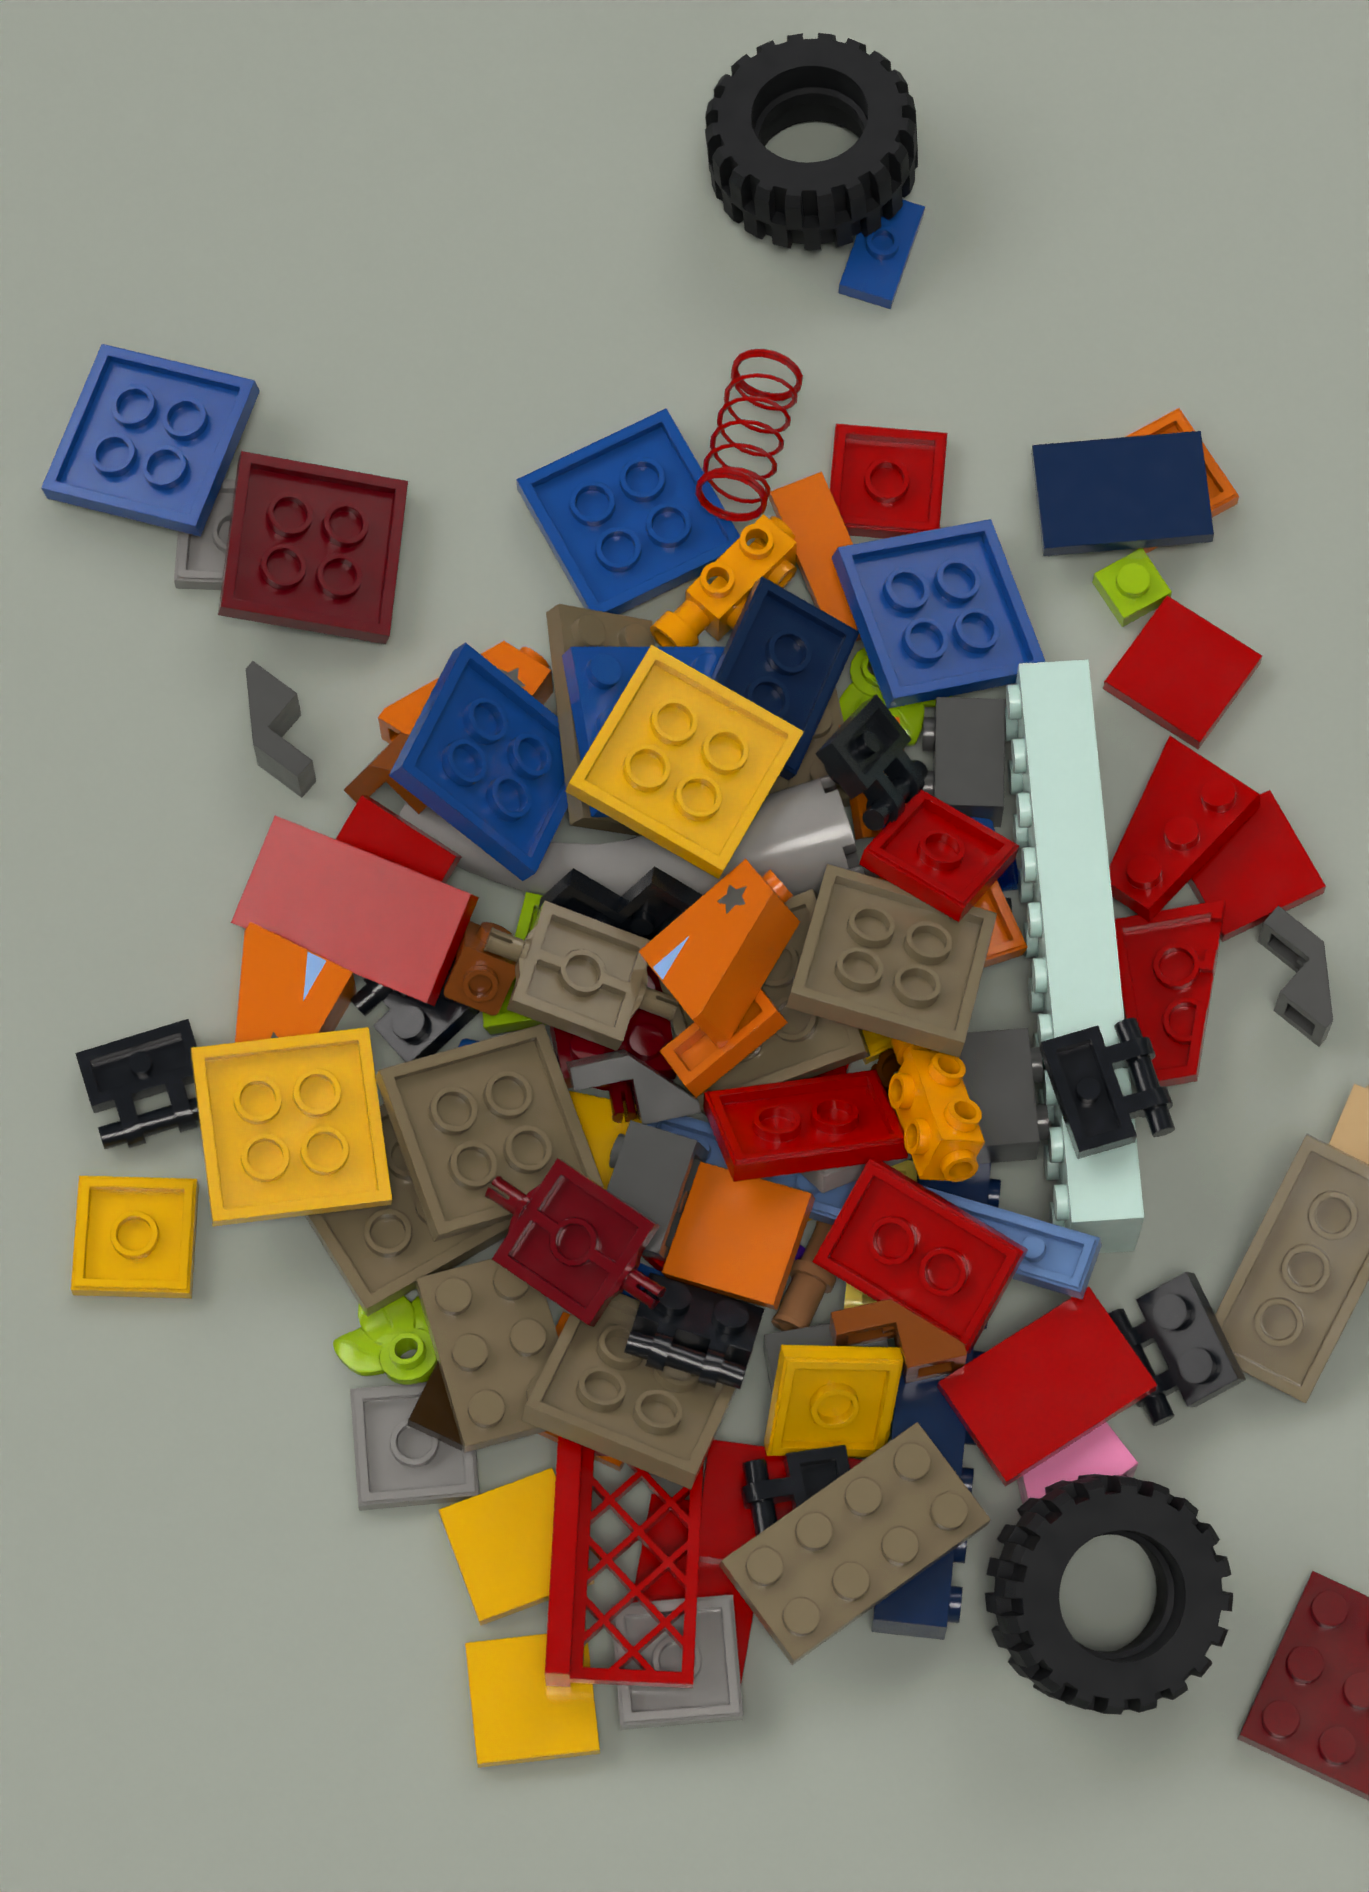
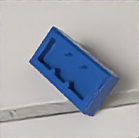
(881, 257)

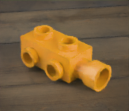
(738, 568)
(936, 1113)

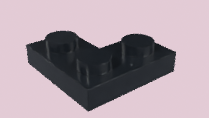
(641, 910)

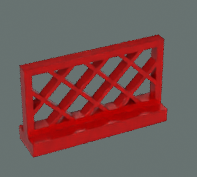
(571, 1576)

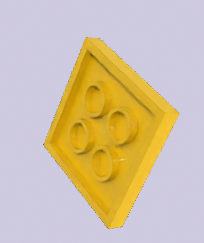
(684, 761)
(290, 1126)

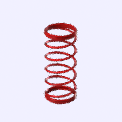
(736, 472)

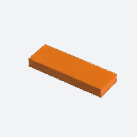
(819, 531)

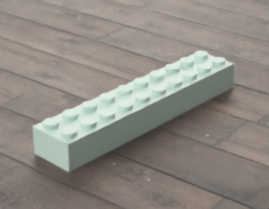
(1069, 926)

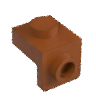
(480, 976)

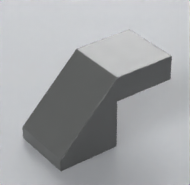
(272, 713)
(1306, 997)
(654, 1094)

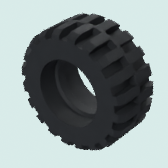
(805, 84)
(1184, 1609)

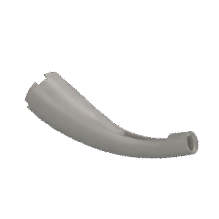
(791, 835)

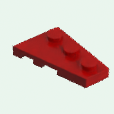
(1177, 828)
(1169, 982)

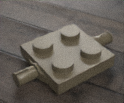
(580, 975)

